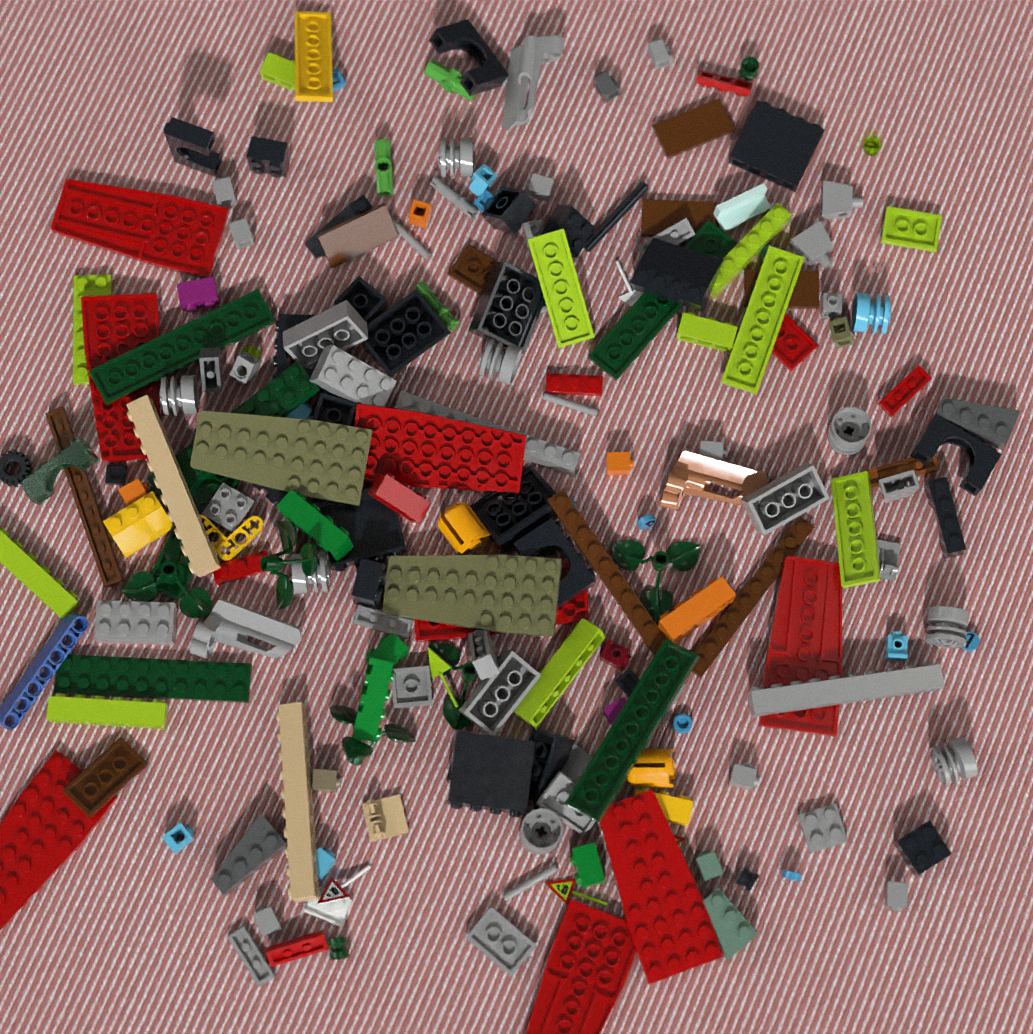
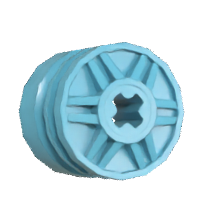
(871, 313)

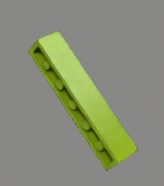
(750, 247)
(36, 577)
(560, 672)
(107, 712)

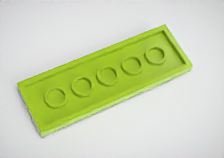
(82, 287)
(560, 288)
(855, 529)

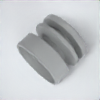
(456, 157)
(500, 361)
(179, 395)
(855, 423)
(321, 576)
(946, 627)
(951, 762)
(552, 830)

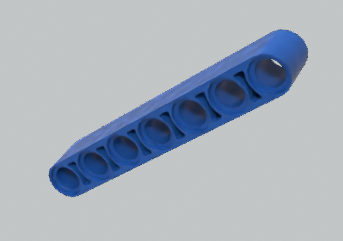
(50, 666)

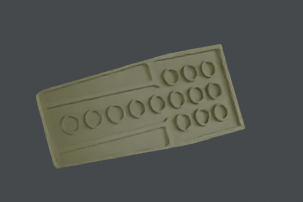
(284, 454)
(476, 591)

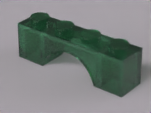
(40, 485)

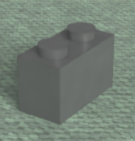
(211, 369)

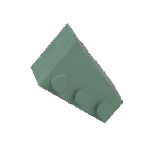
(728, 924)

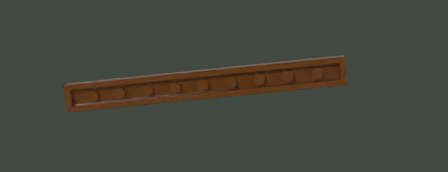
(86, 503)
(607, 570)
(751, 595)

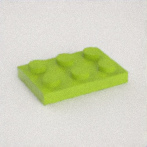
(911, 229)

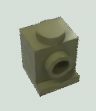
(841, 338)

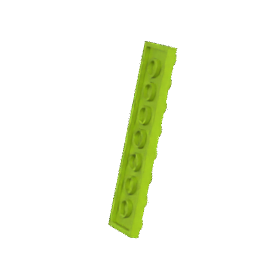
(762, 320)

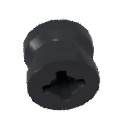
(747, 879)

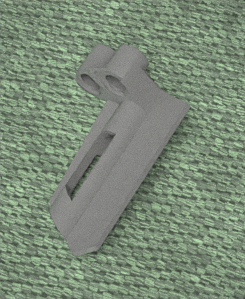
(523, 65)
(231, 624)

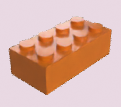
(697, 610)

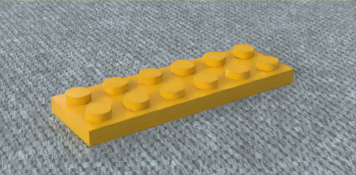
(313, 56)

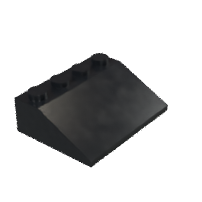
(676, 274)
(508, 306)
(403, 333)
(514, 514)

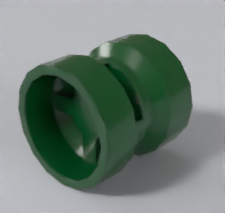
(750, 64)
(338, 943)

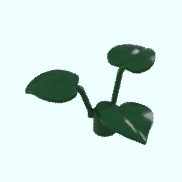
(682, 556)
(274, 563)
(142, 584)
(452, 657)
(357, 750)

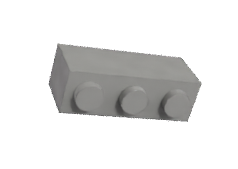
(483, 654)

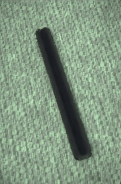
(615, 216)

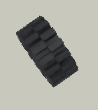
(11, 457)

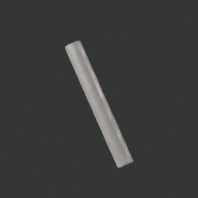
(410, 239)
(570, 404)
(530, 882)

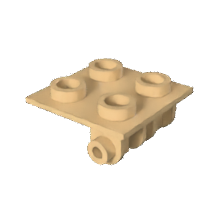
(385, 818)

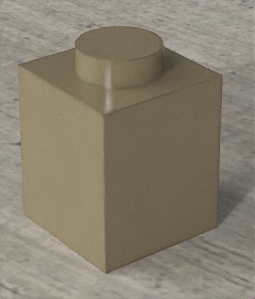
(326, 780)

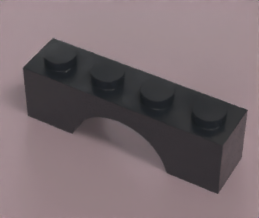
(950, 533)

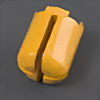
(462, 528)
(653, 769)

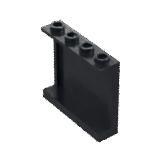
(776, 145)
(372, 530)
(490, 773)

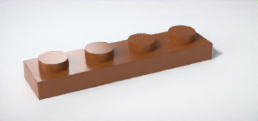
(901, 467)

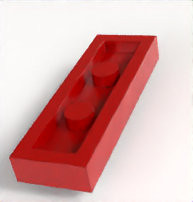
(724, 83)
(574, 384)
(904, 391)
(239, 568)
(296, 948)

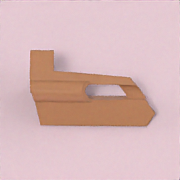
(696, 471)

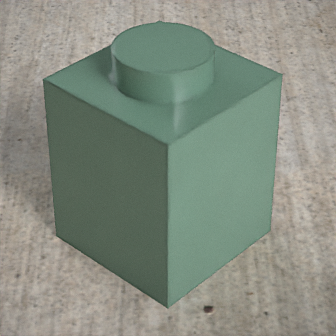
(708, 865)

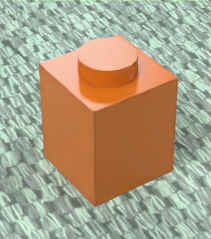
(420, 214)
(619, 463)
(133, 491)

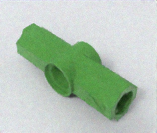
(448, 78)
(383, 158)

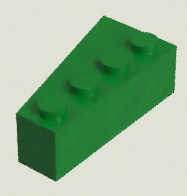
(315, 525)
(372, 700)

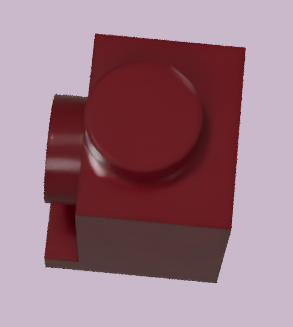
(617, 662)

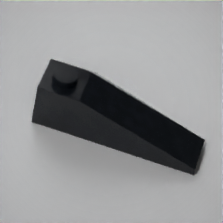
(355, 208)
(549, 758)

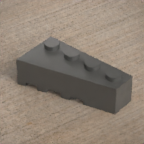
(987, 422)
(250, 854)

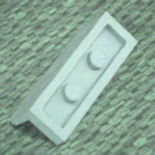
(742, 207)

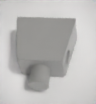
(838, 201)
(813, 245)
(897, 486)

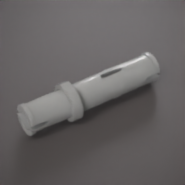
(459, 202)

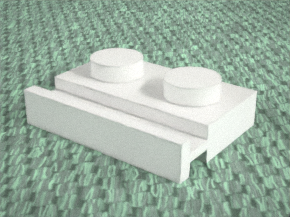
(332, 912)

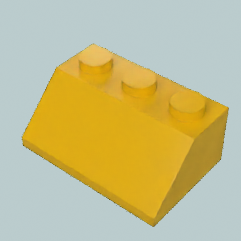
(138, 524)

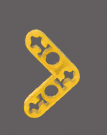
(224, 542)

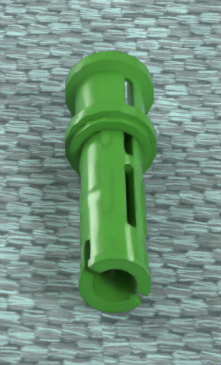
(442, 311)

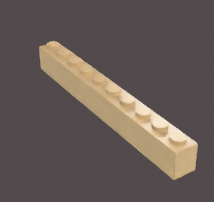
(173, 486)
(298, 802)

